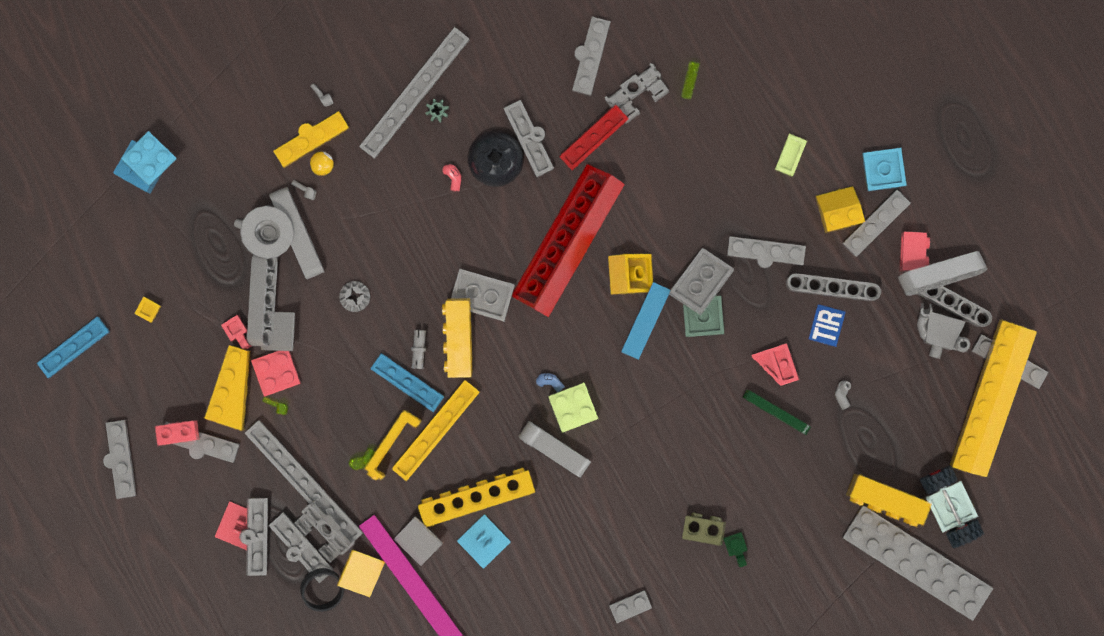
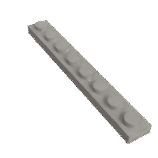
(414, 93)
(300, 478)

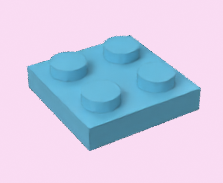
(148, 158)
(884, 169)

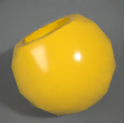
(321, 163)

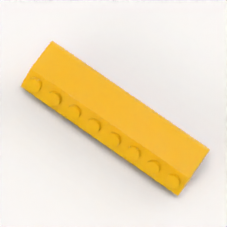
(993, 398)

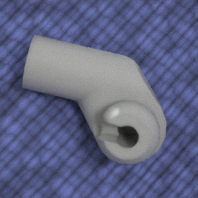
(841, 392)

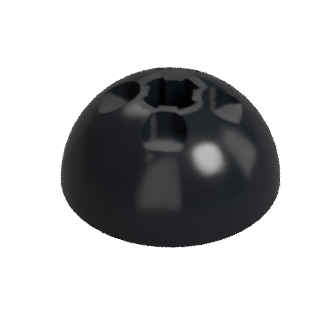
(495, 169)

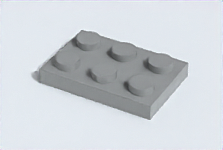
(701, 281)
(486, 294)

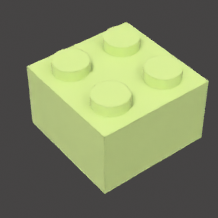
(573, 407)

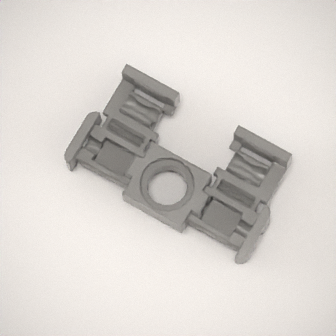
(652, 84)
(336, 539)

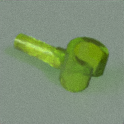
(281, 408)

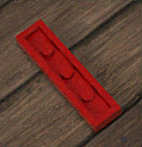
(593, 137)

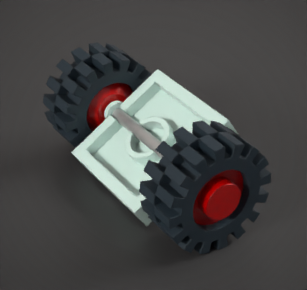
(952, 506)

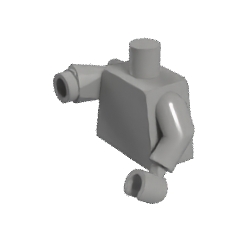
(941, 332)

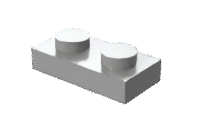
(630, 606)

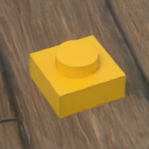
(147, 309)

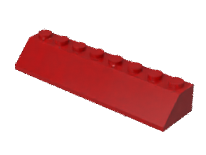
(568, 240)

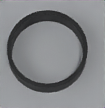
(324, 607)

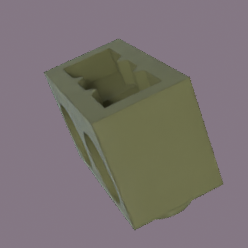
(703, 534)

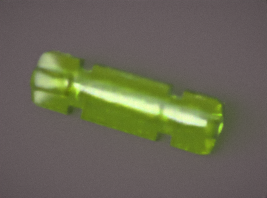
(690, 80)

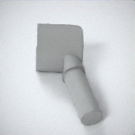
(326, 99)
(309, 192)

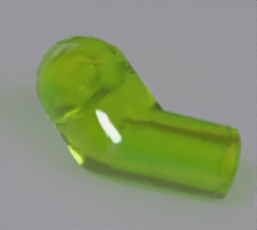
(361, 462)

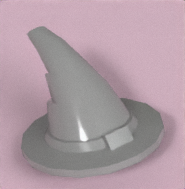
(266, 231)

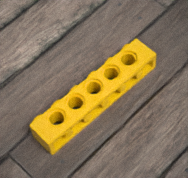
(431, 518)

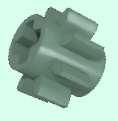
(440, 106)

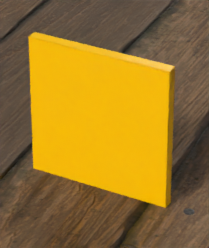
(361, 573)

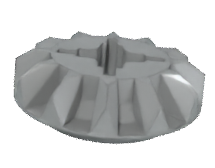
(362, 301)

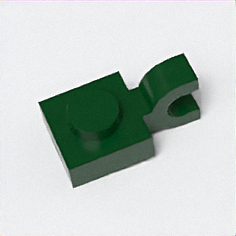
(735, 546)

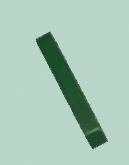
(776, 412)

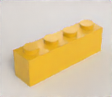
(458, 337)

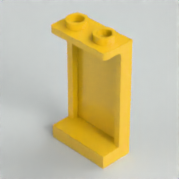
(372, 466)

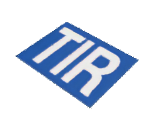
(827, 325)

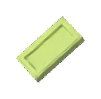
(790, 155)

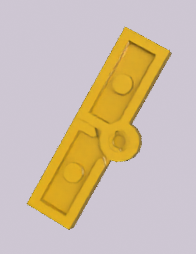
(311, 138)

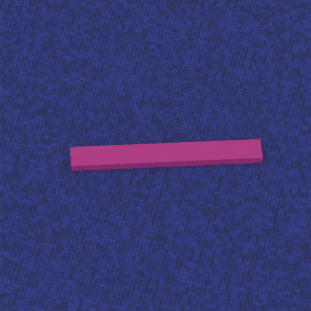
(409, 578)

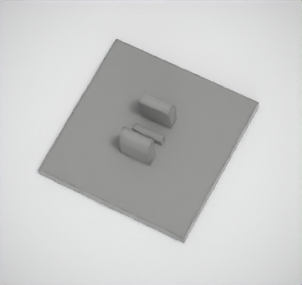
(283, 332)
(418, 541)

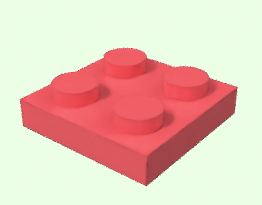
(275, 372)

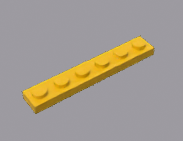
(435, 430)

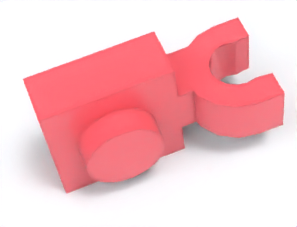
(235, 330)

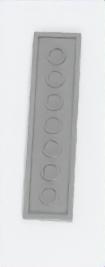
(917, 562)

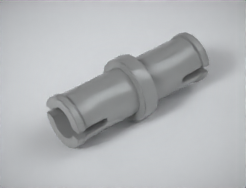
(418, 349)

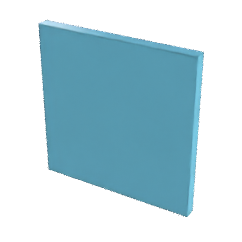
(483, 541)

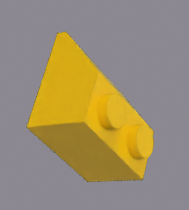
(840, 209)
(630, 273)

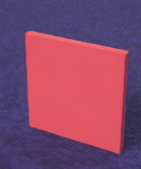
(232, 524)

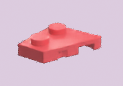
(778, 364)

